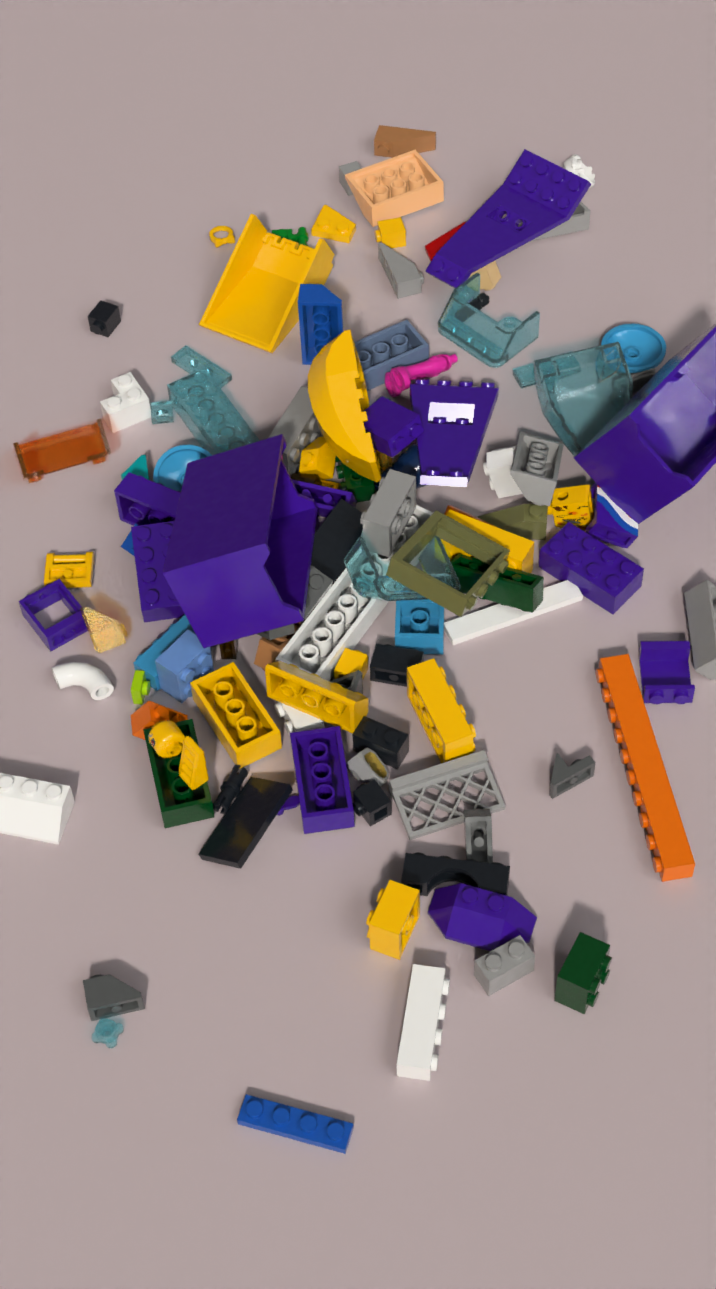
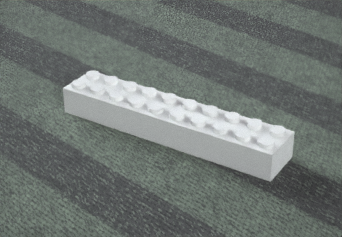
(342, 615)

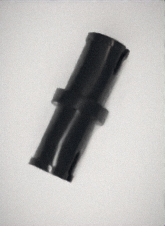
(230, 789)

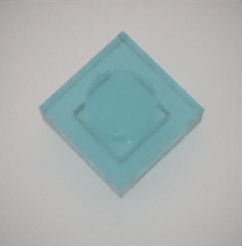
(162, 412)

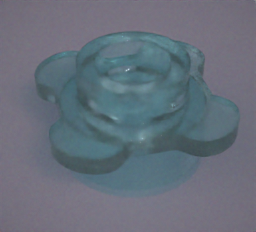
(107, 1025)

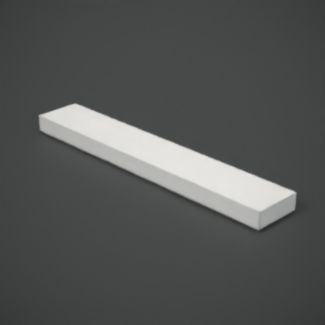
(501, 616)

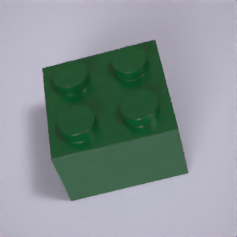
(582, 973)

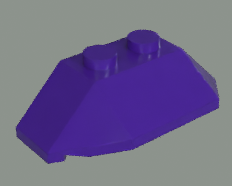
(479, 916)

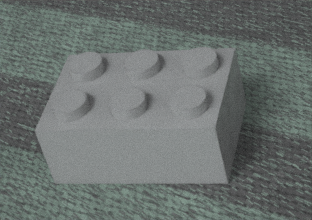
(389, 512)

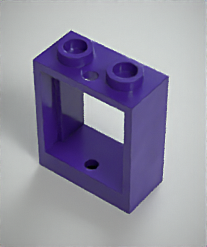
(62, 631)

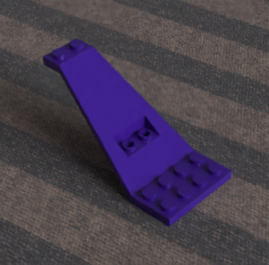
(534, 194)

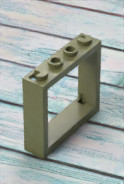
(460, 537)

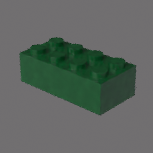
(176, 799)

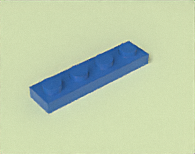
(295, 1124)

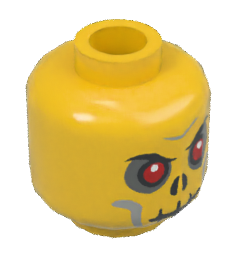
(166, 737)

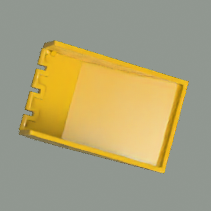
(262, 285)

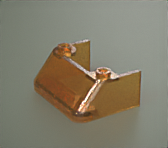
(62, 451)

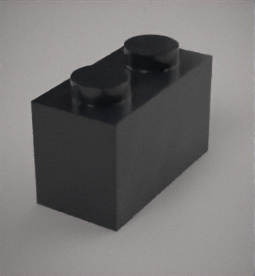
(391, 663)
(386, 741)

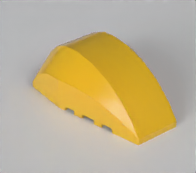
(338, 402)

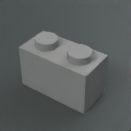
(504, 965)

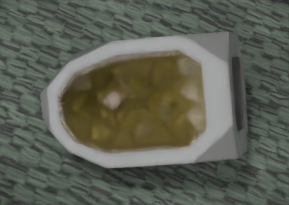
(367, 767)

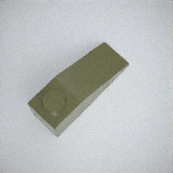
(523, 520)

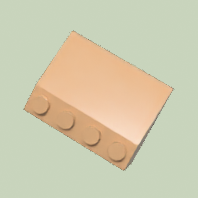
(395, 187)

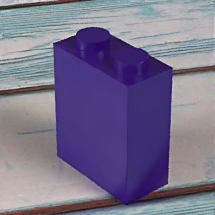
(392, 426)

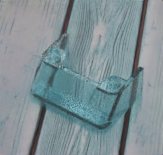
(479, 334)
(372, 586)

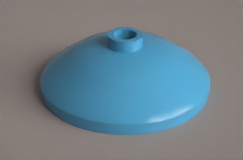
(640, 346)
(173, 463)

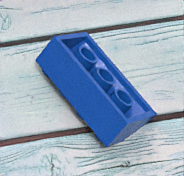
(318, 319)

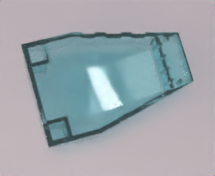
(582, 391)

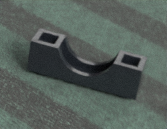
(427, 872)

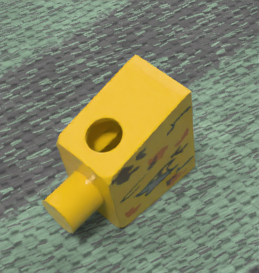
(572, 505)

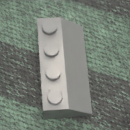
(537, 467)
(702, 627)

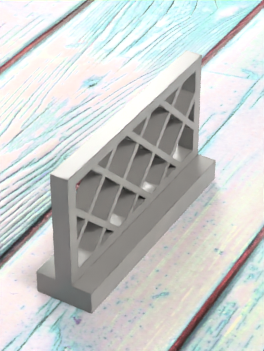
(433, 778)

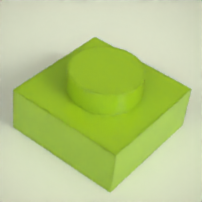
(140, 687)

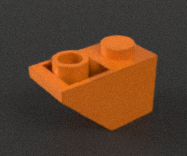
(150, 714)

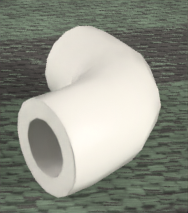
(83, 675)

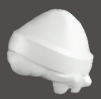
(575, 165)

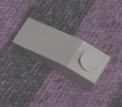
(400, 272)

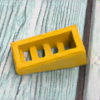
(192, 764)

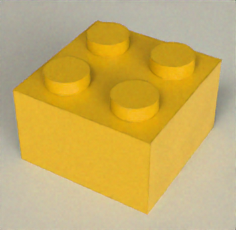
(393, 919)

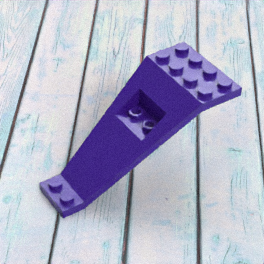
(453, 428)

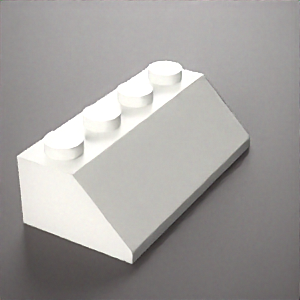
(34, 808)

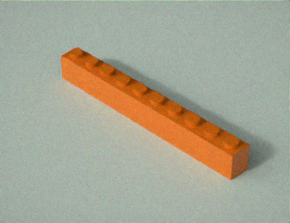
(645, 769)

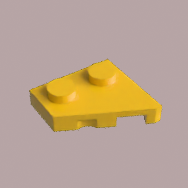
(333, 226)

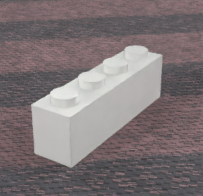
(421, 1022)

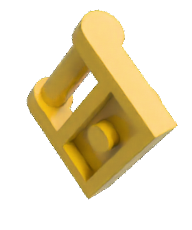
(68, 570)

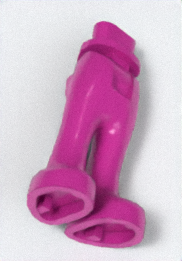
(400, 377)

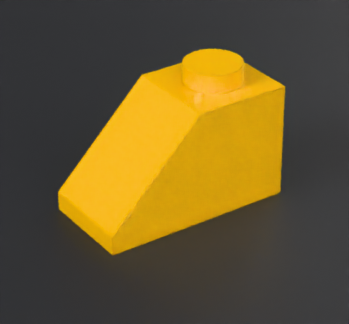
(318, 459)

